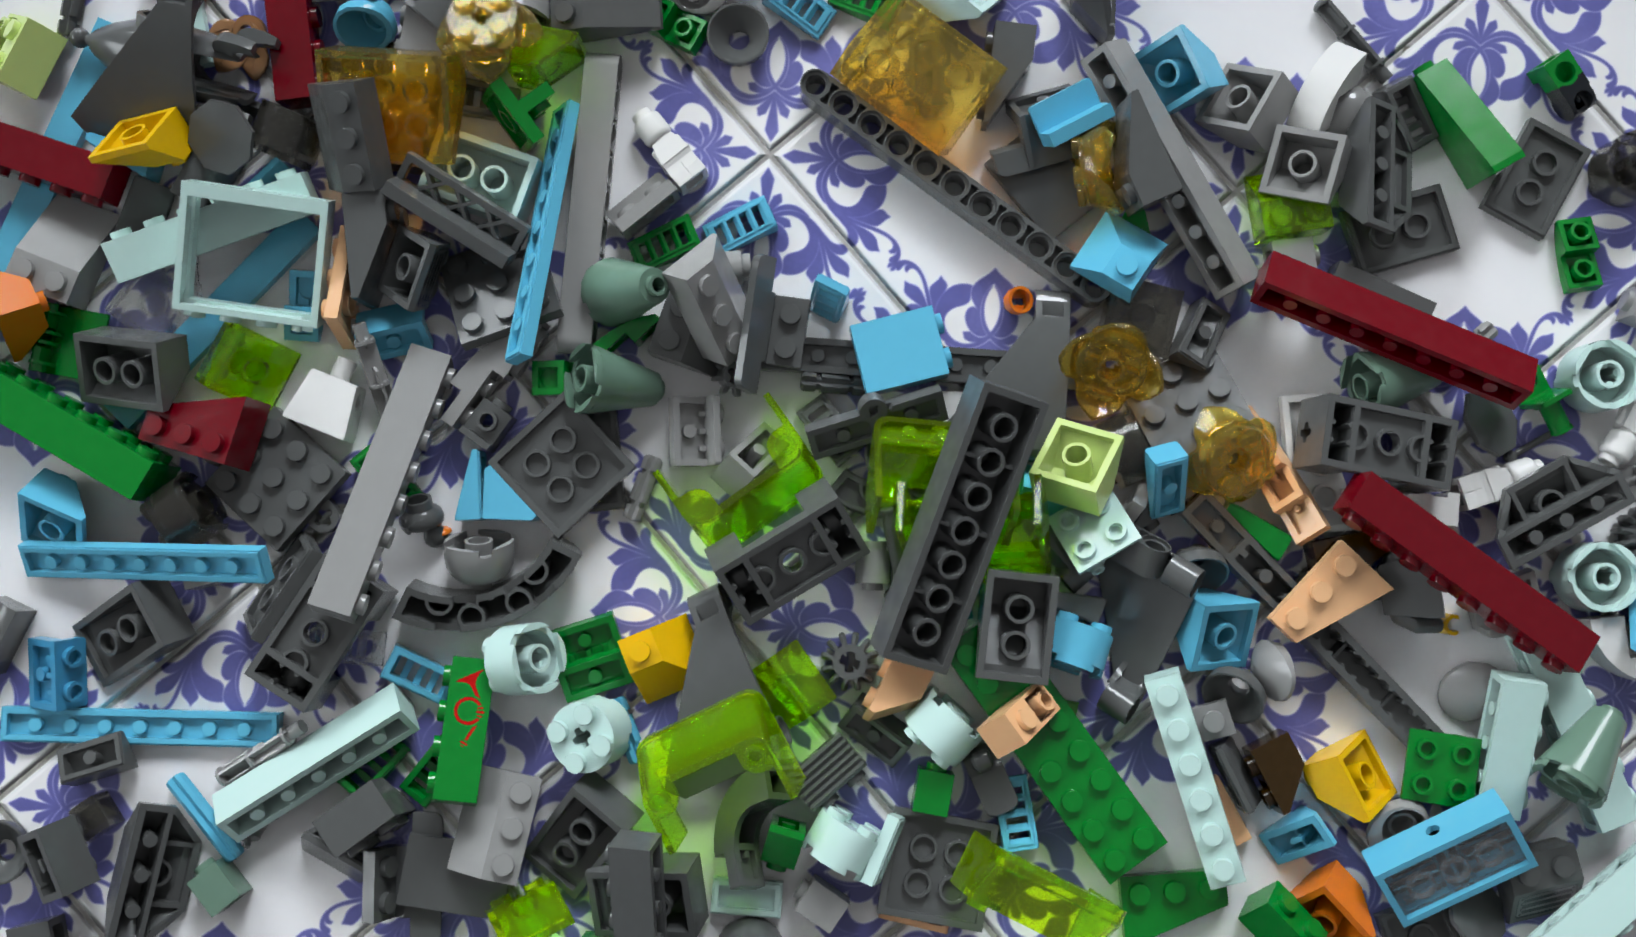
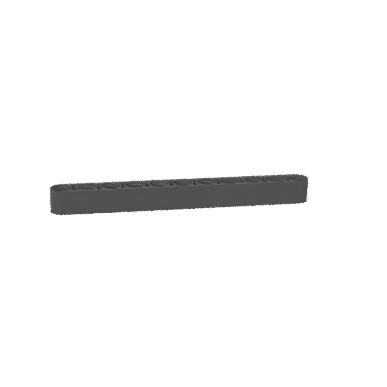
(944, 173)

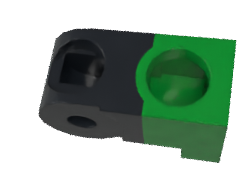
(1564, 85)

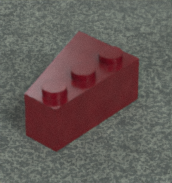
(210, 429)

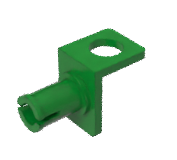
(1548, 403)

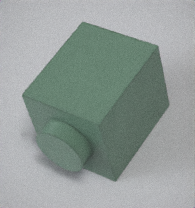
(218, 885)

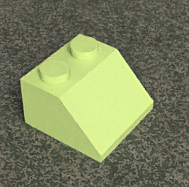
(1078, 465)

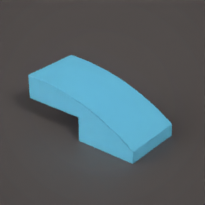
(300, 299)

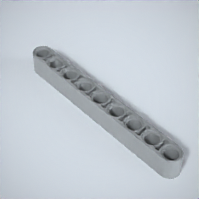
(589, 193)

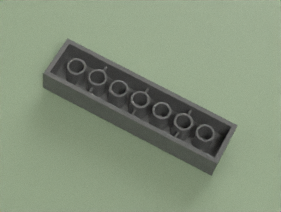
(958, 524)

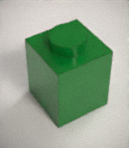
(932, 790)

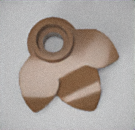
(253, 66)

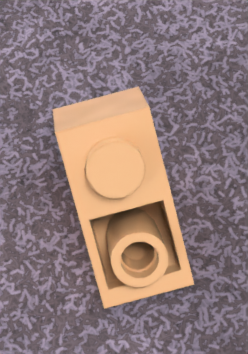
(897, 691)
(1018, 720)

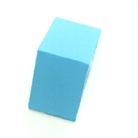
(501, 501)
(1297, 835)

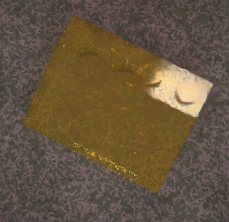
(919, 72)
(417, 95)

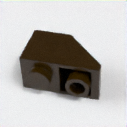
(1277, 768)

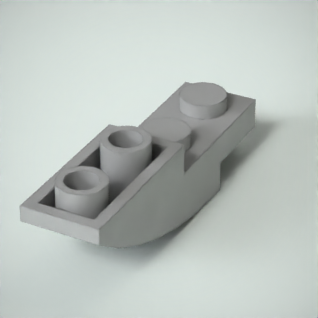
(479, 377)

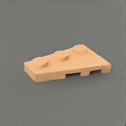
(339, 306)
(1327, 593)

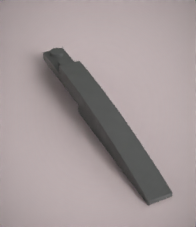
(1332, 644)

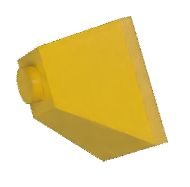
(146, 141)
(659, 657)
(1350, 777)

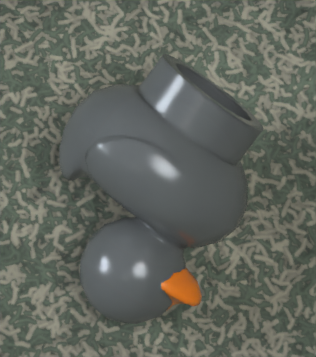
(425, 517)

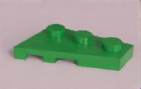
(1166, 900)

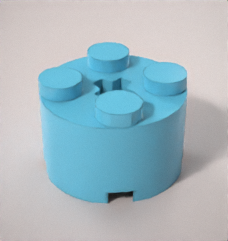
(1080, 645)

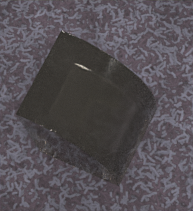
(97, 815)

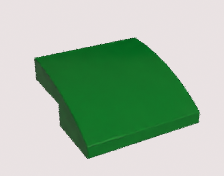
(592, 657)

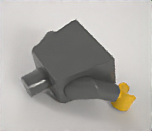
(1413, 601)

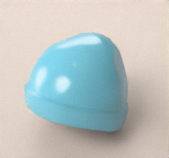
(365, 23)

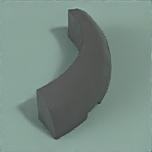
(475, 610)

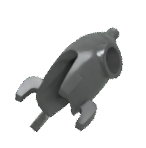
(110, 39)

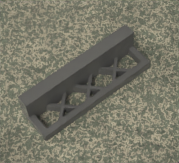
(451, 221)

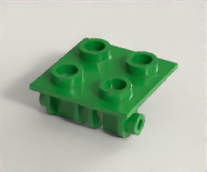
(55, 348)
(1440, 767)

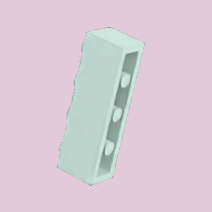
(1509, 736)

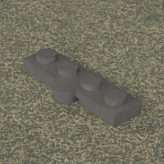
(856, 426)

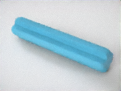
(203, 816)

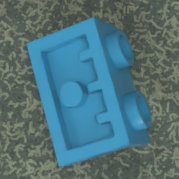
(57, 673)

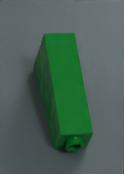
(1465, 125)

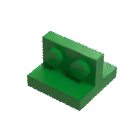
(516, 115)

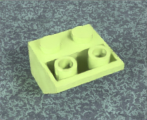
(27, 54)

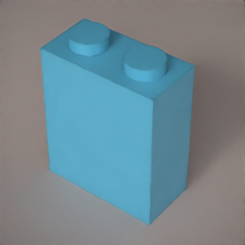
(901, 350)

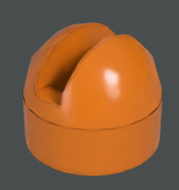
(1017, 293)

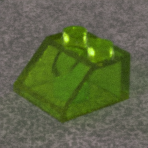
(548, 59)
(1282, 217)
(247, 365)
(793, 684)
(532, 913)

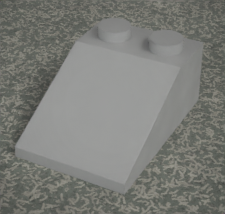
(64, 250)

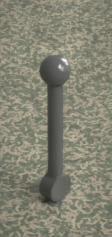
(1513, 455)

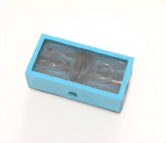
(1449, 858)

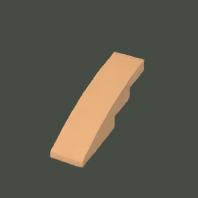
(1293, 500)

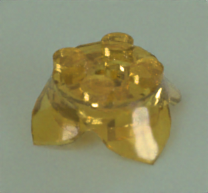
(486, 34)
(1093, 169)
(1104, 389)
(1220, 435)

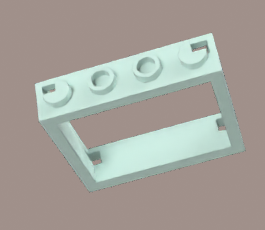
(230, 311)

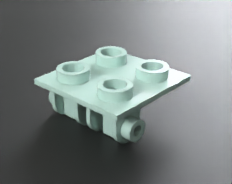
(1093, 538)

